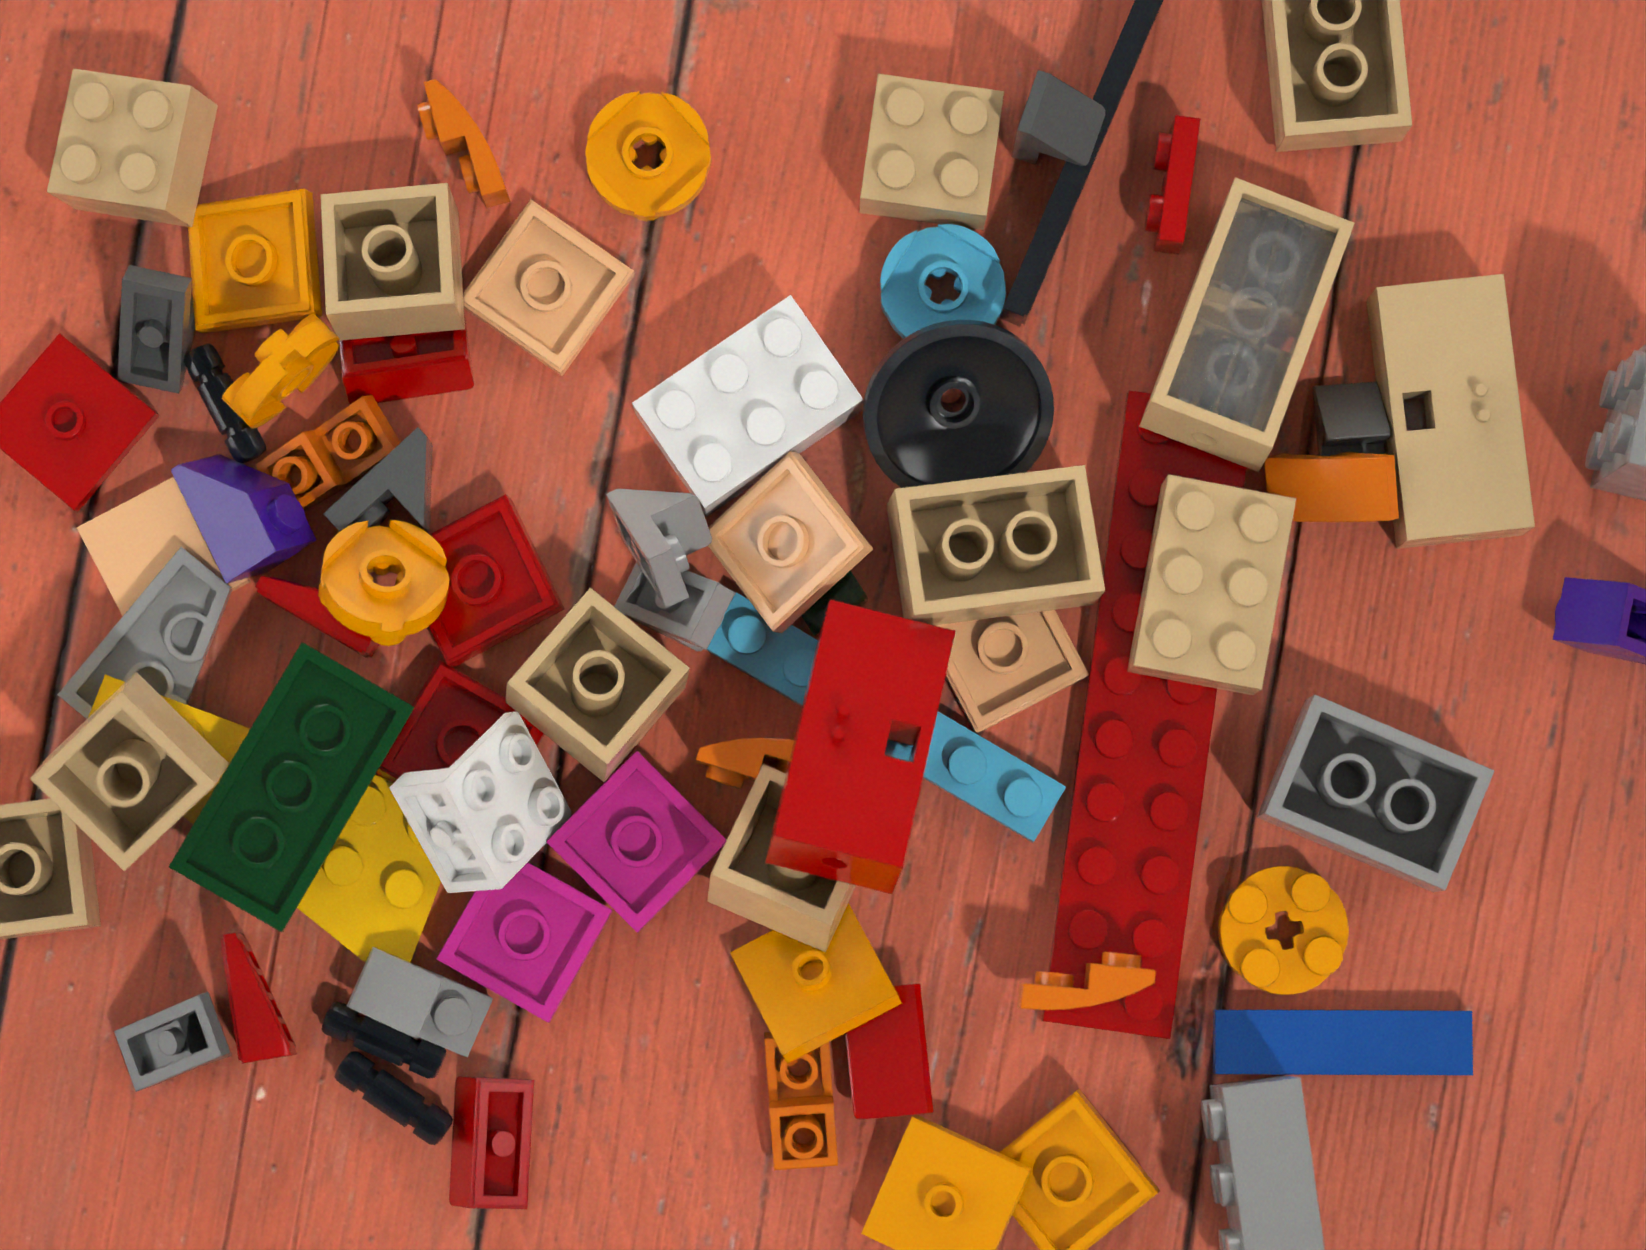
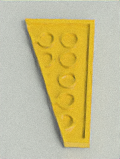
(375, 878)

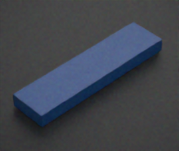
(1342, 1042)

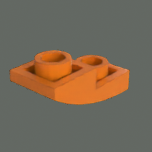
(451, 123)
(334, 453)
(1336, 486)
(743, 758)
(1104, 982)
(801, 1108)

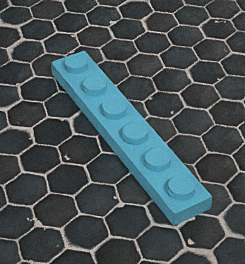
(957, 757)

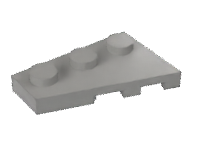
(159, 636)

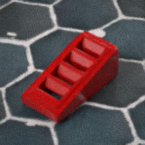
(306, 605)
(255, 1014)

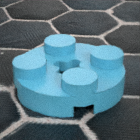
(933, 253)

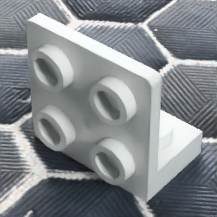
(485, 809)

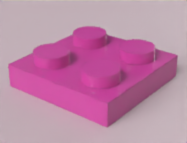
(637, 841)
(526, 939)

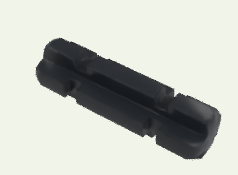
(206, 368)
(383, 1041)
(393, 1098)

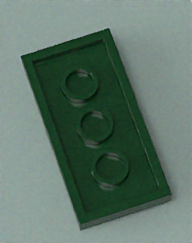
(291, 787)

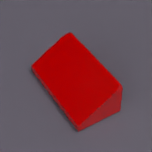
(406, 365)
(891, 1061)
(491, 1143)

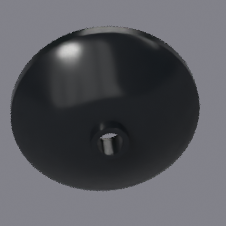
(987, 432)

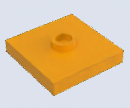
(254, 261)
(815, 993)
(1079, 1178)
(945, 1192)

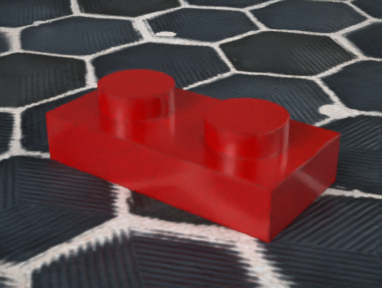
(1176, 157)

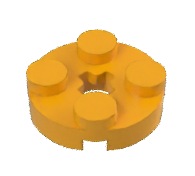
(649, 118)
(285, 365)
(377, 610)
(1263, 961)

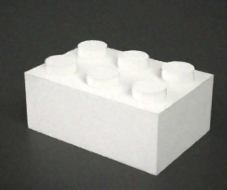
(748, 405)

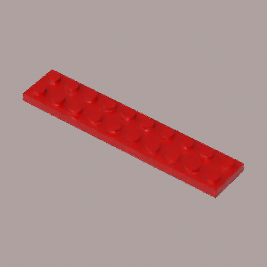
(1135, 765)

